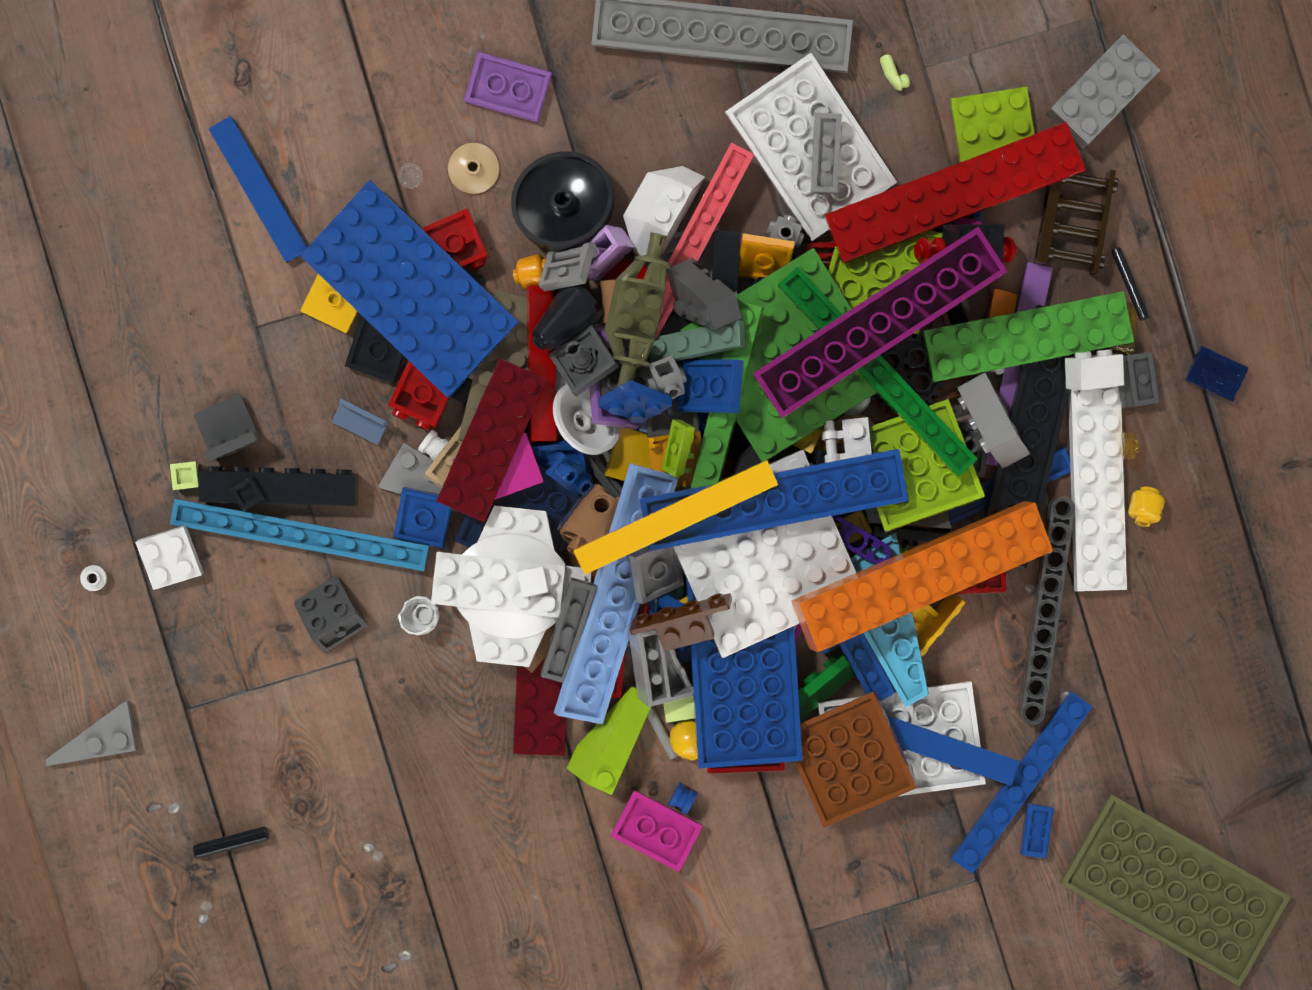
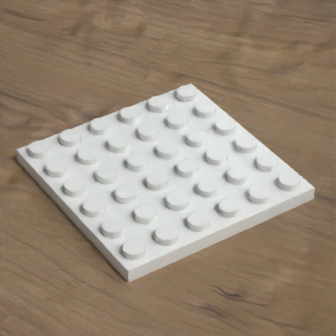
(764, 572)

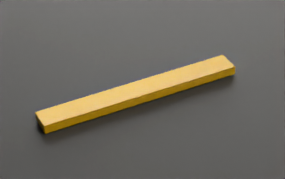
(675, 517)

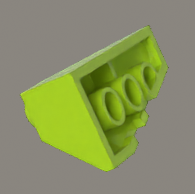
(606, 748)

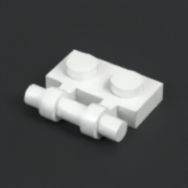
(855, 437)

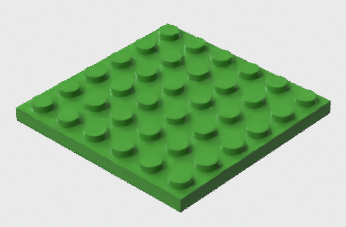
(780, 330)

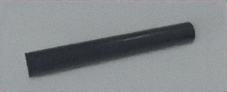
(1130, 284)

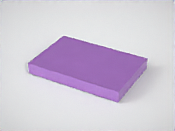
(508, 87)

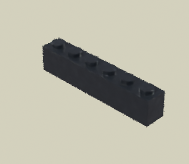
(282, 488)

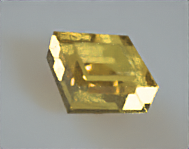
(1130, 445)

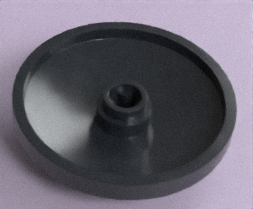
(562, 200)

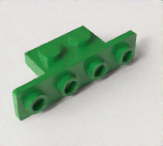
(823, 684)

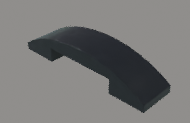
(726, 258)

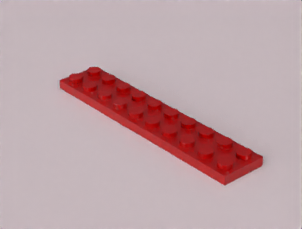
(954, 193)

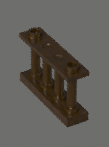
(1049, 226)

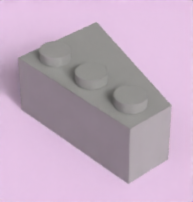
(992, 421)
(657, 672)

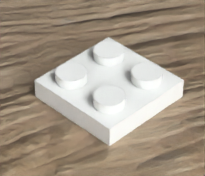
(169, 557)

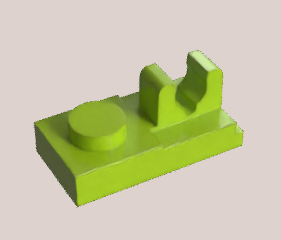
(678, 448)

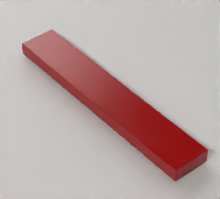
(542, 423)

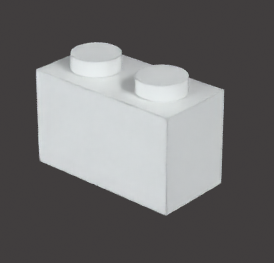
(1094, 371)

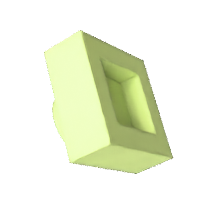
(184, 475)

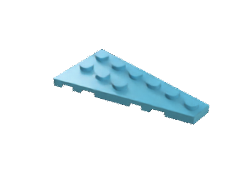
(896, 640)

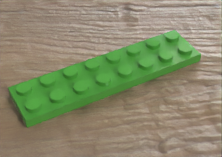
(1027, 336)

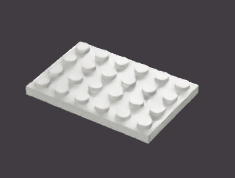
(779, 132)
(945, 710)

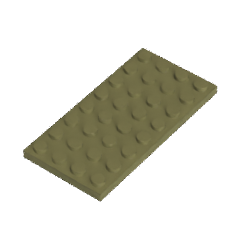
(1174, 890)

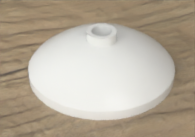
(575, 424)

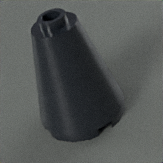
(565, 317)

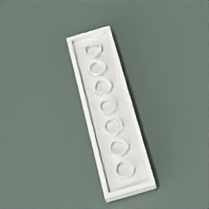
(1097, 489)

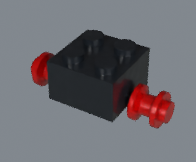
(994, 233)

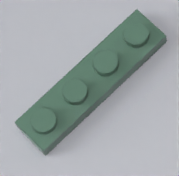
(698, 342)

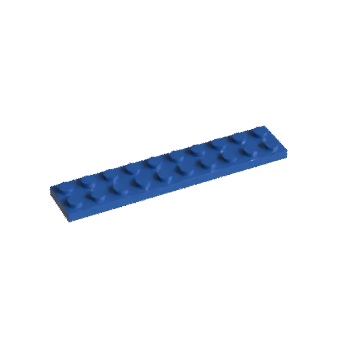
(799, 497)

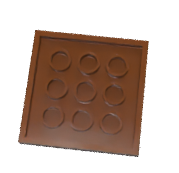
(852, 760)

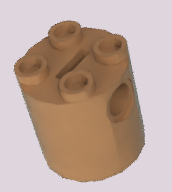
(590, 518)

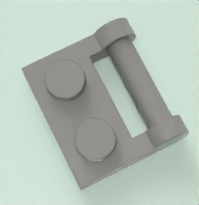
(567, 267)

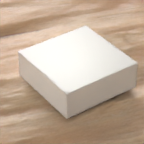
(532, 581)

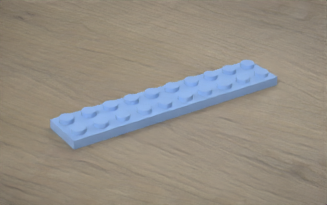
(613, 607)

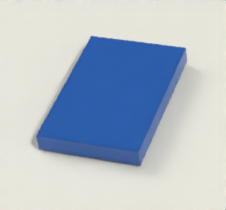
(711, 386)

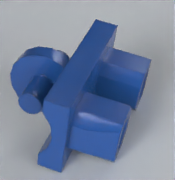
(570, 475)

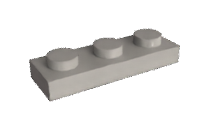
(826, 152)

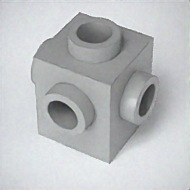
(789, 223)
(667, 377)

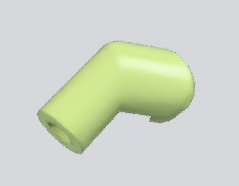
(891, 73)

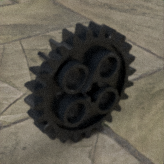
(901, 353)

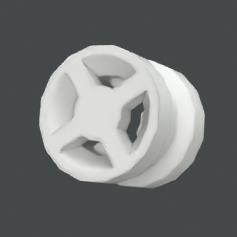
(432, 445)

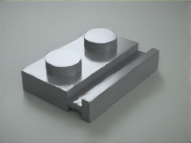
(1139, 381)

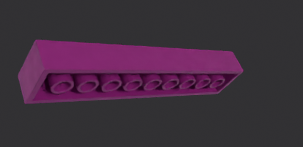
(879, 322)

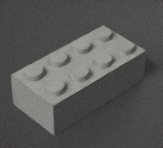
(1103, 91)

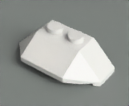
(660, 205)

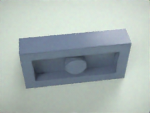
(360, 422)

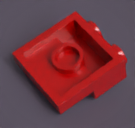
(460, 239)
(418, 399)

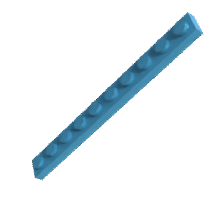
(299, 535)

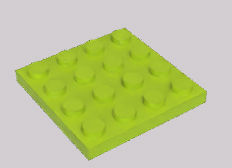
(873, 272)
(927, 479)

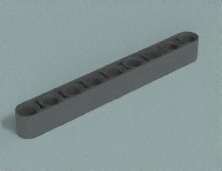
(1048, 623)

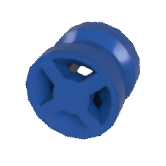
(682, 798)

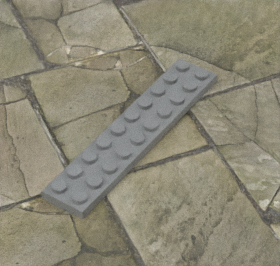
(722, 33)

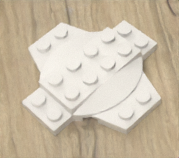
(488, 590)

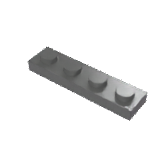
(568, 629)

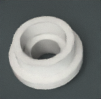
(101, 578)

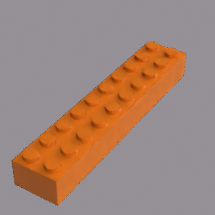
(921, 576)

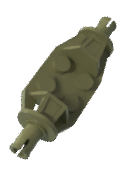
(637, 309)

